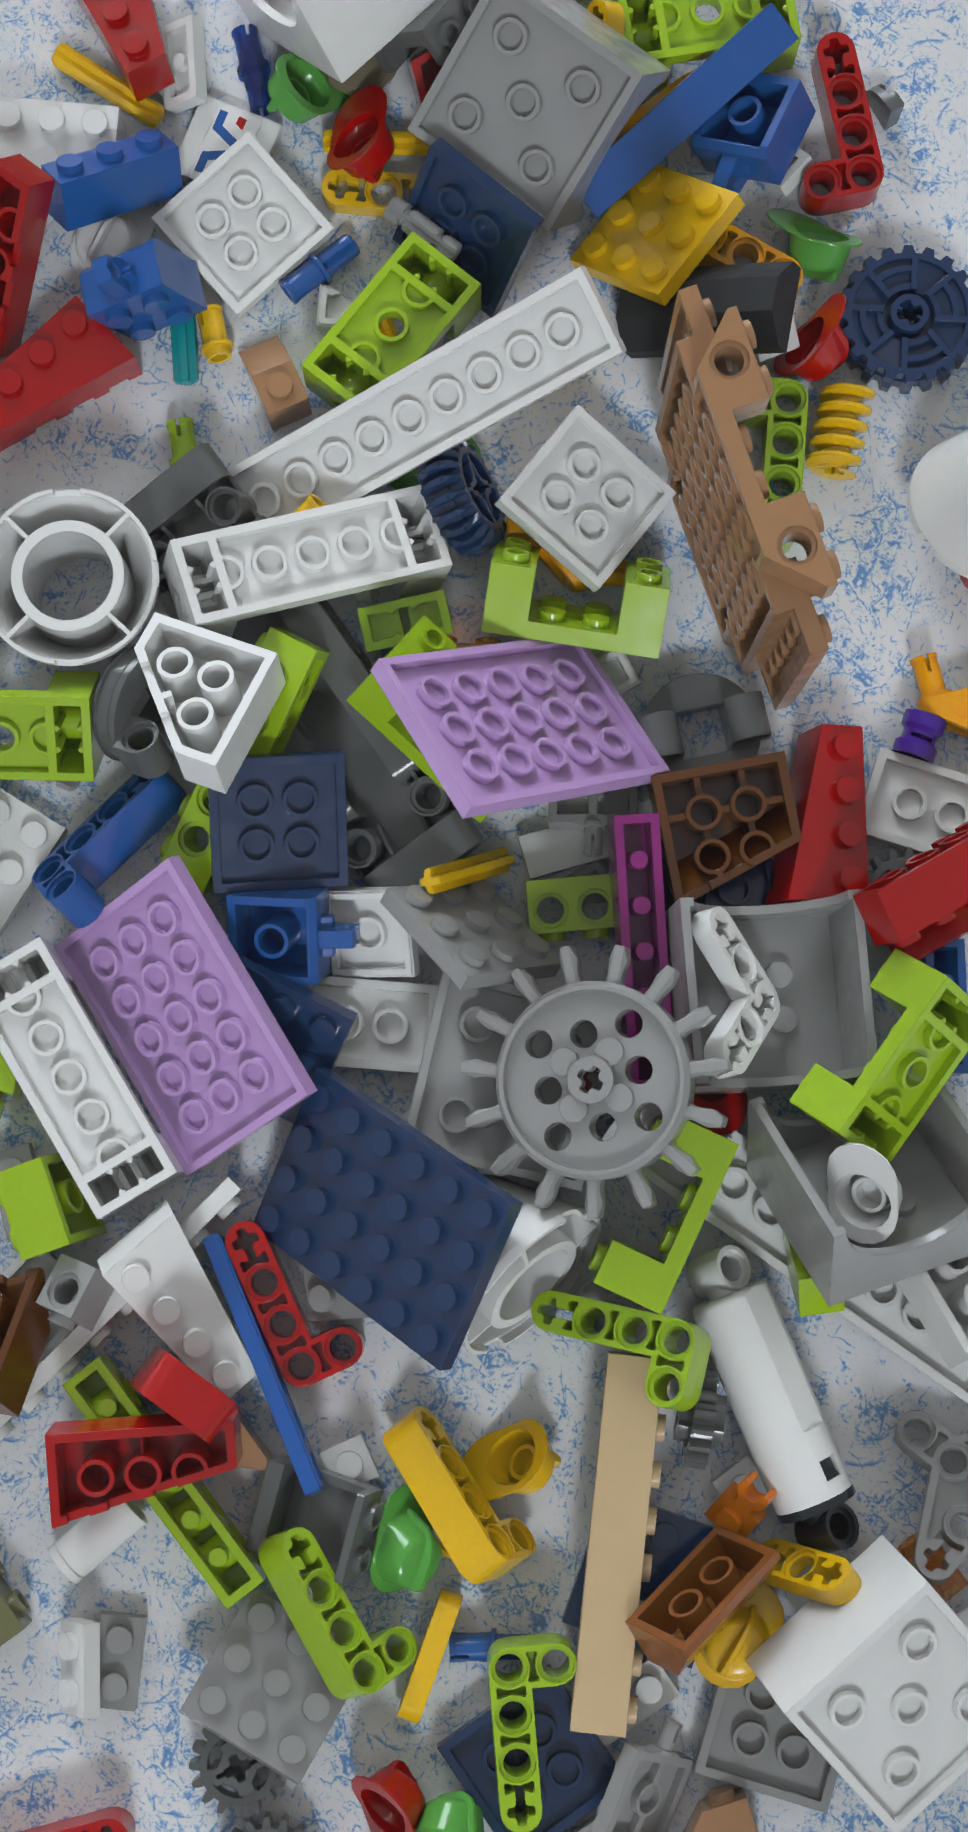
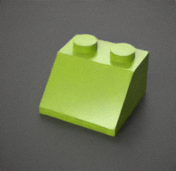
(45, 1207)

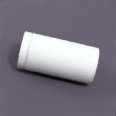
(95, 1539)

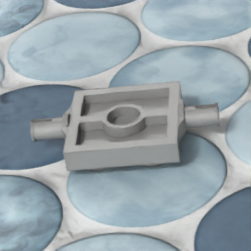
(591, 814)
(645, 1785)

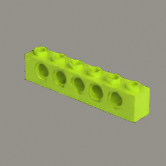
(301, 666)
(187, 1510)

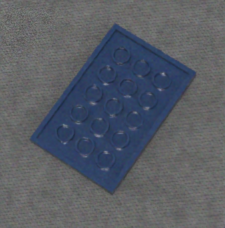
(387, 1217)

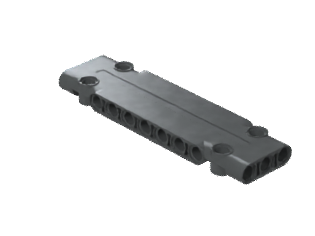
(380, 781)

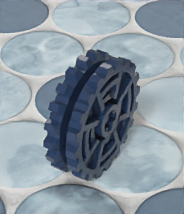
(922, 292)

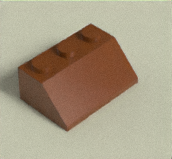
(700, 1597)

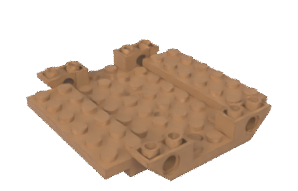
(720, 500)

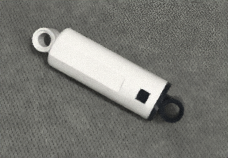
(773, 1400)

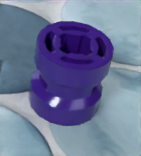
(919, 735)

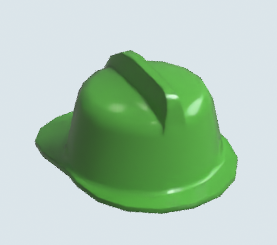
(301, 90)
(814, 245)
(405, 1547)
(451, 1813)

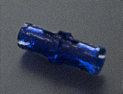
(252, 67)

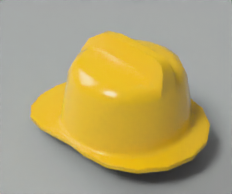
(512, 1460)
(724, 1656)

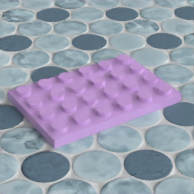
(518, 724)
(184, 1016)

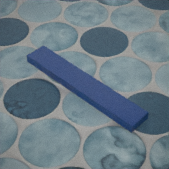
(689, 106)
(266, 1369)

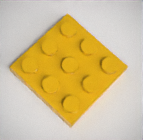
(657, 233)

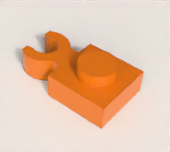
(740, 1506)

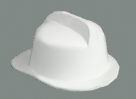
(111, 237)
(863, 1193)

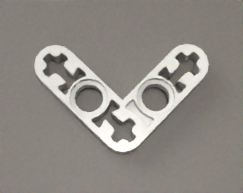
(752, 994)

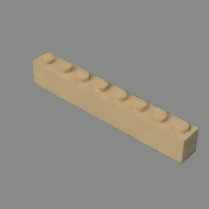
(616, 1549)

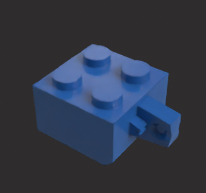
(755, 132)
(143, 290)
(288, 931)

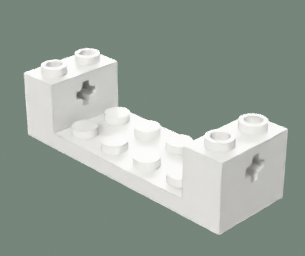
(306, 559)
(77, 1084)

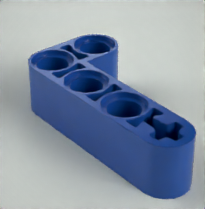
(104, 844)

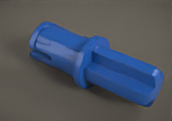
(319, 268)
(474, 1646)

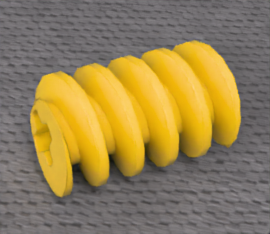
(836, 430)

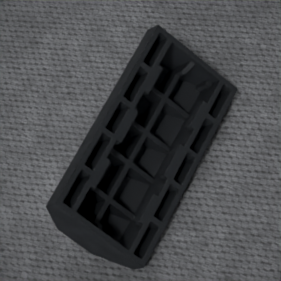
(761, 291)

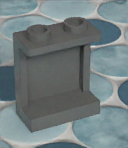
(434, 28)
(337, 1518)

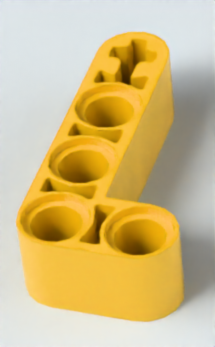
(453, 1502)

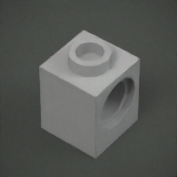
(63, 1283)

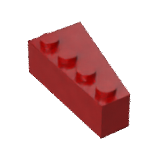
(133, 41)
(23, 218)
(58, 370)
(831, 818)
(924, 895)
(129, 1458)

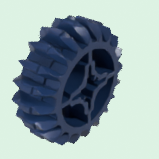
(462, 500)

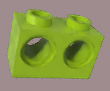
(390, 621)
(570, 893)

